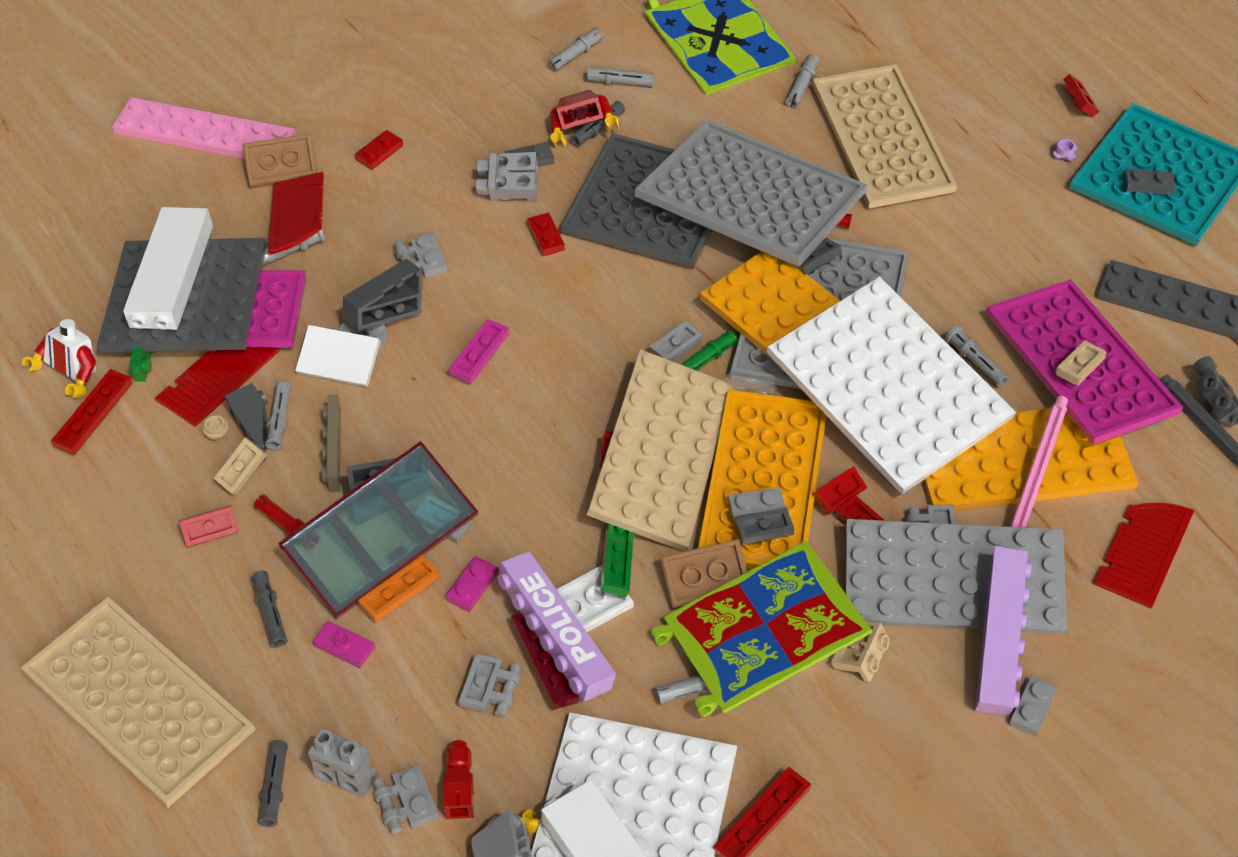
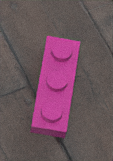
(479, 351)

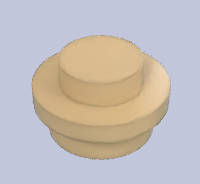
(215, 427)

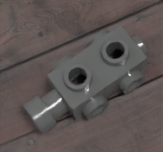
(1216, 391)

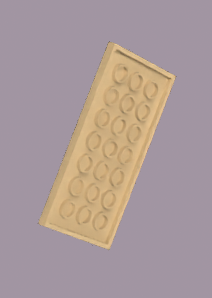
(884, 136)
(660, 451)
(138, 701)

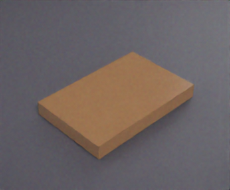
(279, 159)
(701, 571)

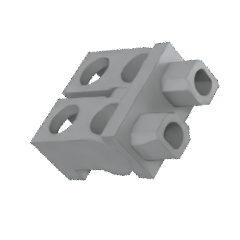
(509, 176)
(343, 762)

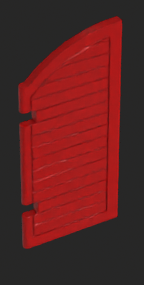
(295, 211)
(210, 379)
(1144, 551)

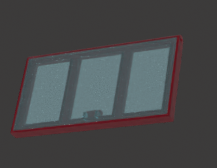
(378, 529)

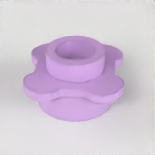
(1065, 149)

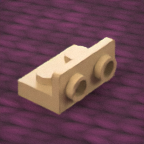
(863, 654)

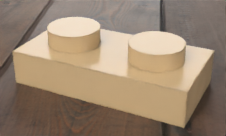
(1080, 363)
(240, 466)

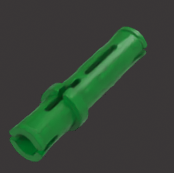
(711, 351)

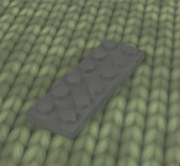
(1171, 299)

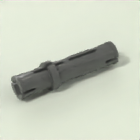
(591, 129)
(266, 599)
(272, 793)

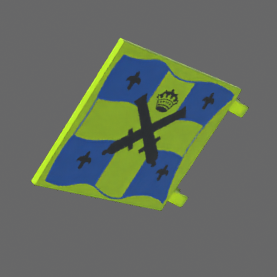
(719, 40)

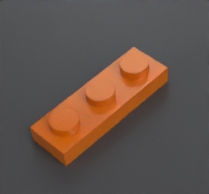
(399, 588)

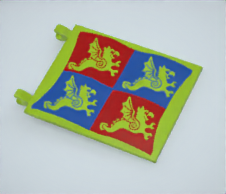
(763, 627)

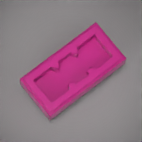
(344, 644)

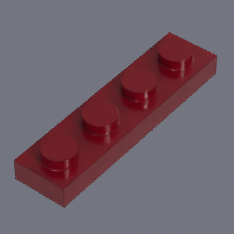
(552, 682)

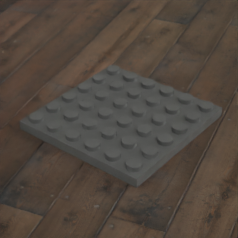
(613, 215)
(216, 310)

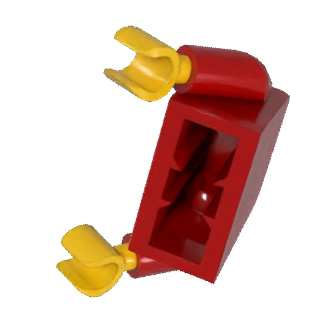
(580, 109)

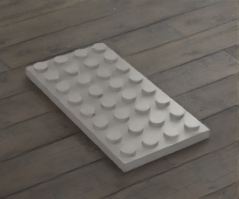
(941, 573)

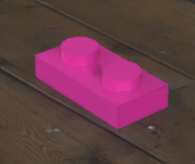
(472, 584)

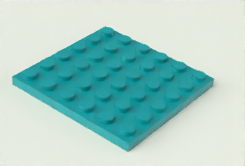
(1201, 167)

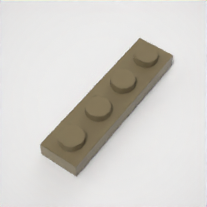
(332, 451)

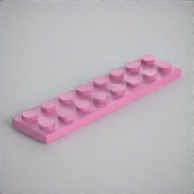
(193, 127)

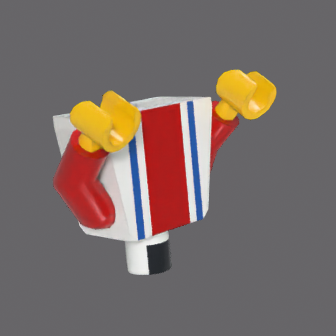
(67, 352)

